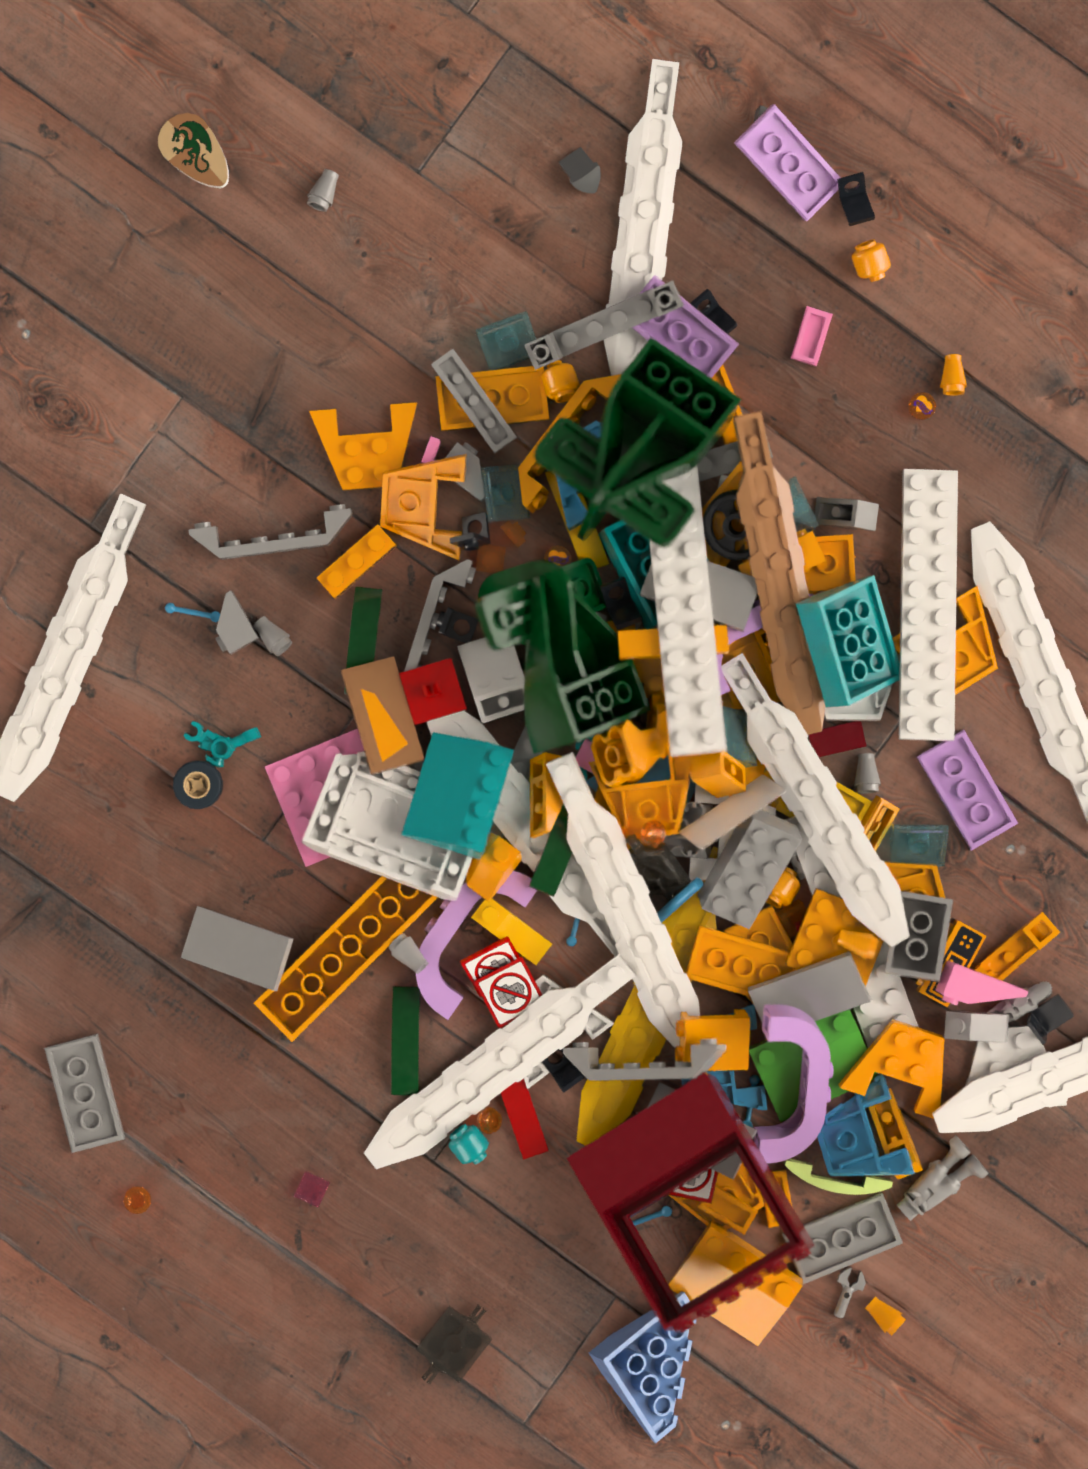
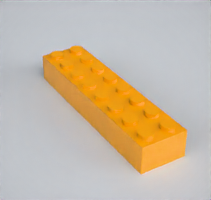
(342, 954)

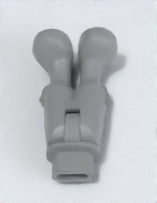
(936, 1185)

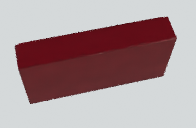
(838, 739)

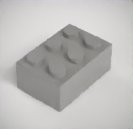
(924, 950)

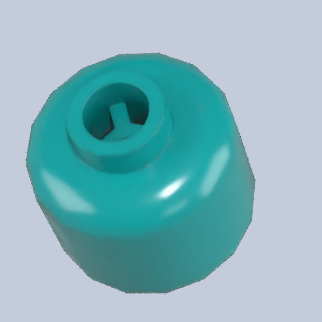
(468, 1144)

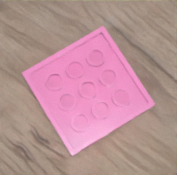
(300, 782)

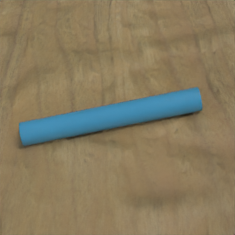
(679, 899)

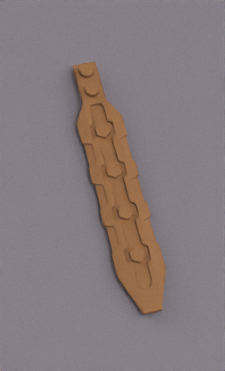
(778, 570)

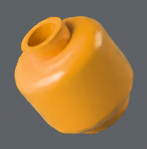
(871, 260)
(560, 381)
(785, 889)

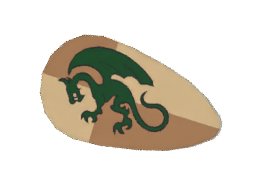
(194, 150)

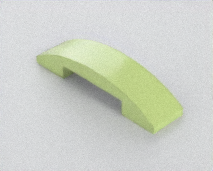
(869, 1184)

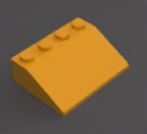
(718, 1257)

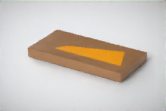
(382, 715)

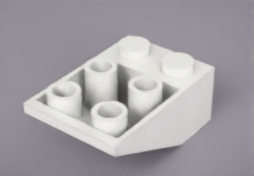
(493, 679)

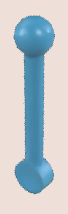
(170, 608)
(571, 940)
(754, 1080)
(665, 1211)

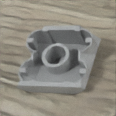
(679, 844)

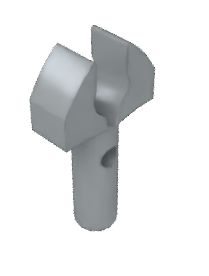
(847, 1290)

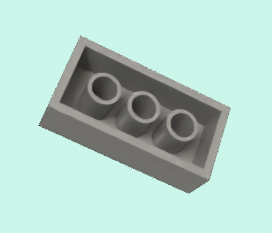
(749, 868)

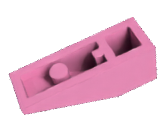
(971, 986)

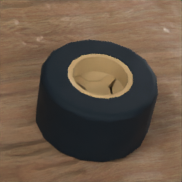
(197, 784)

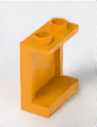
(727, 1029)

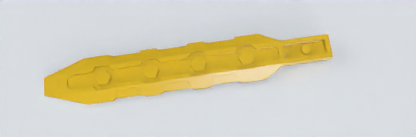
(634, 1037)

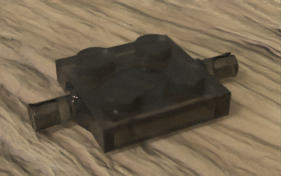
(658, 867)
(454, 1344)

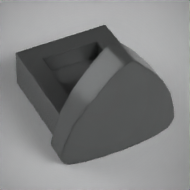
(582, 171)

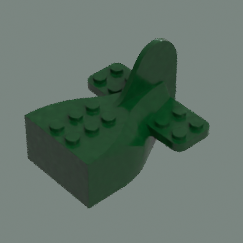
(651, 430)
(572, 654)

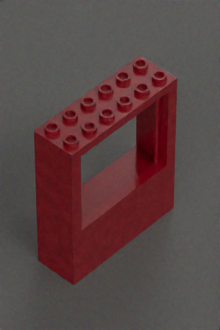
(660, 1154)

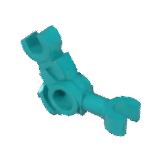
(220, 746)

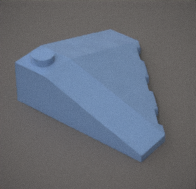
(646, 1368)

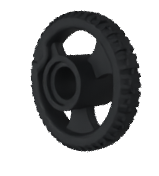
(726, 546)

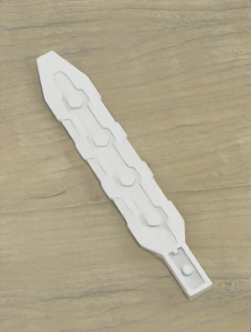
(645, 206)
(67, 652)
(1033, 655)
(819, 807)
(513, 819)
(624, 901)
(493, 1066)
(1016, 1091)

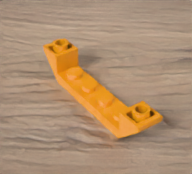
(532, 492)

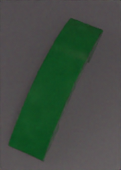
(364, 627)
(553, 858)
(405, 1040)

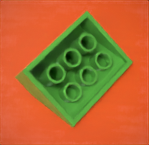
(781, 1061)

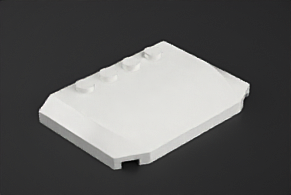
(363, 821)

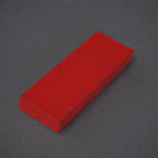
(524, 1120)

